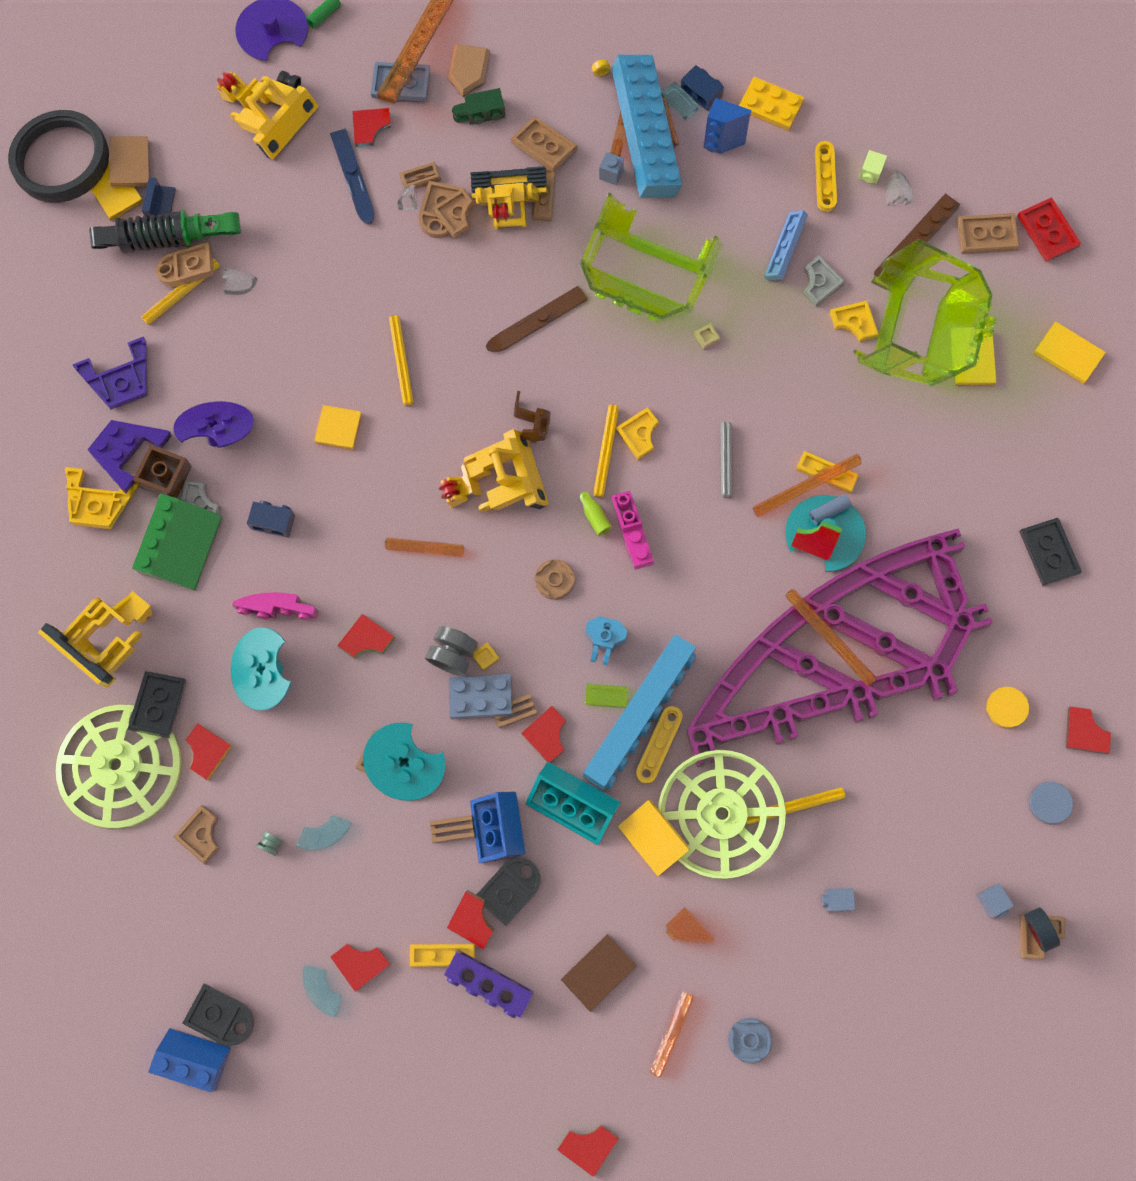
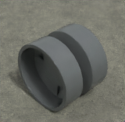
(453, 644)

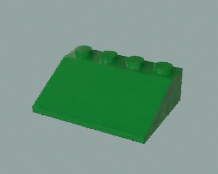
(177, 542)

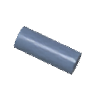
(830, 509)

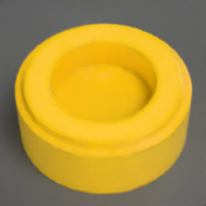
(601, 68)

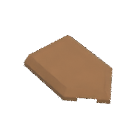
(468, 67)

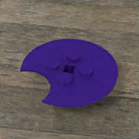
(268, 24)
(218, 421)

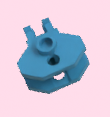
(603, 638)

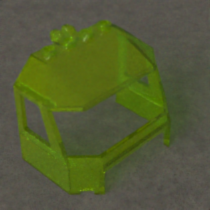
(616, 224)
(958, 324)

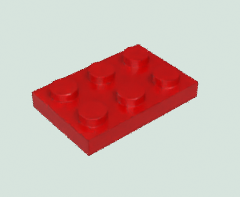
(1049, 229)

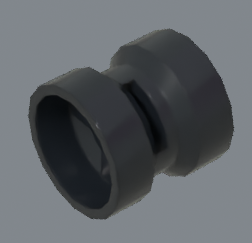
(290, 80)

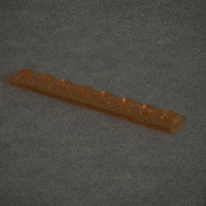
(413, 50)

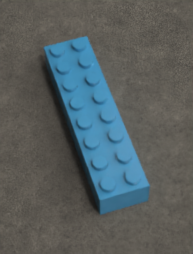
(646, 126)
(639, 713)

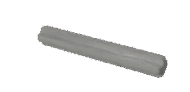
(726, 459)

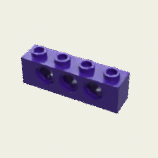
(482, 972)

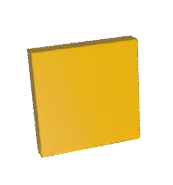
(338, 427)

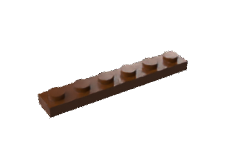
(928, 225)

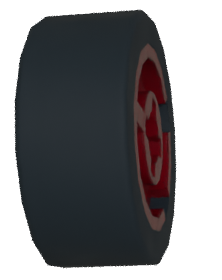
(1042, 929)

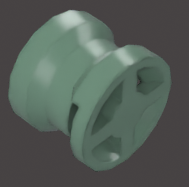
(269, 843)

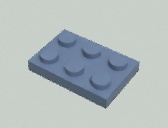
(414, 90)
(480, 696)

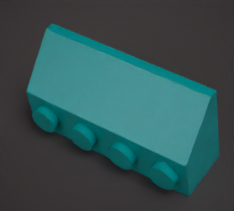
(572, 803)

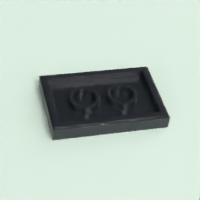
(1050, 551)
(157, 704)

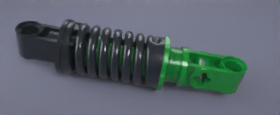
(162, 230)

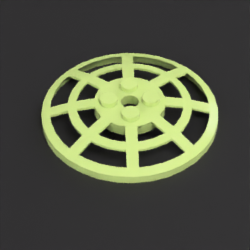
(117, 779)
(737, 813)

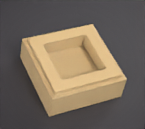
(707, 336)

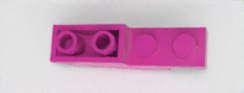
(632, 530)
(267, 605)

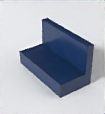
(158, 198)

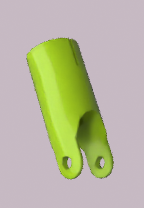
(595, 515)

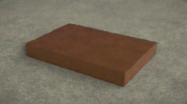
(598, 973)

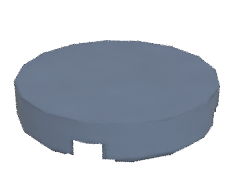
(1050, 802)
(749, 1040)

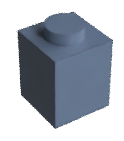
(611, 168)
(838, 900)
(995, 901)

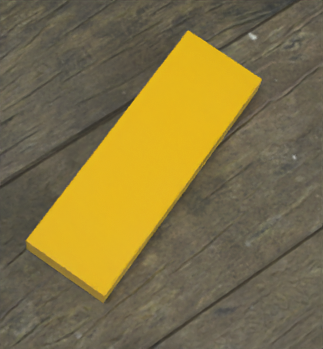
(812, 465)
(437, 954)

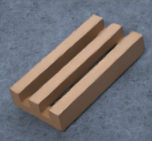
(420, 179)
(520, 717)
(434, 831)

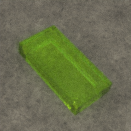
(606, 695)

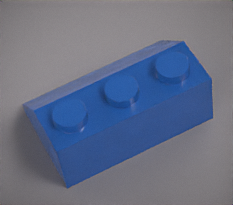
(726, 126)
(497, 827)
(190, 1060)

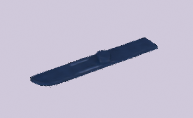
(353, 175)

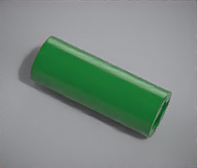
(322, 12)

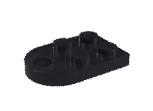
(510, 891)
(217, 1015)

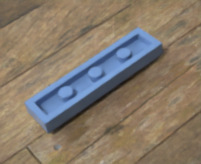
(786, 245)

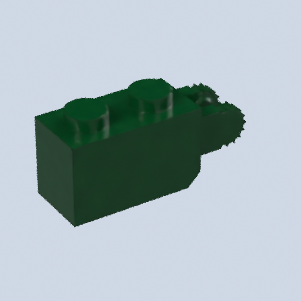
(480, 107)

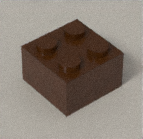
(162, 472)

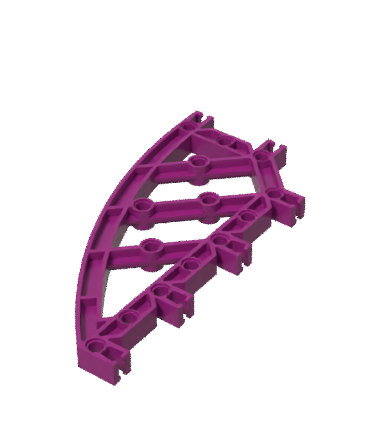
(879, 574)

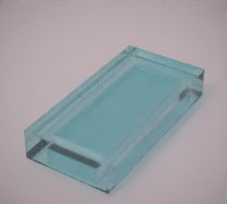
(680, 100)

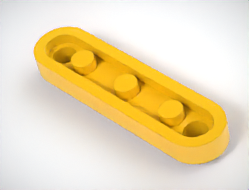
(825, 176)
(659, 745)

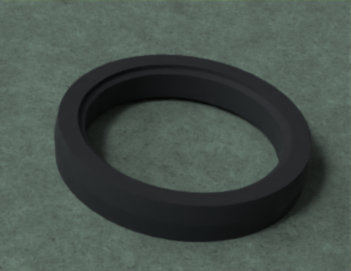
(43, 124)

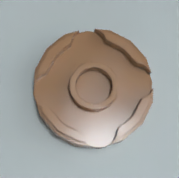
(554, 579)

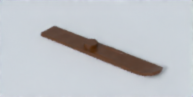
(536, 320)

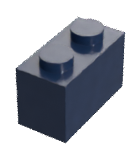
(702, 87)
(271, 519)

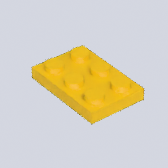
(772, 103)

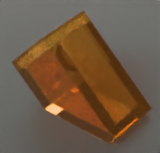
(687, 929)

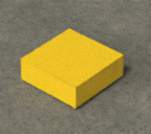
(485, 656)

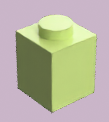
(872, 167)

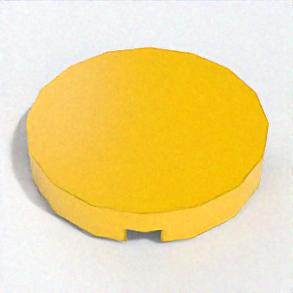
(1007, 707)

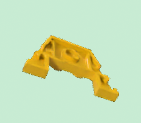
(94, 506)

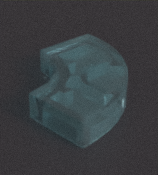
(325, 835)
(319, 992)

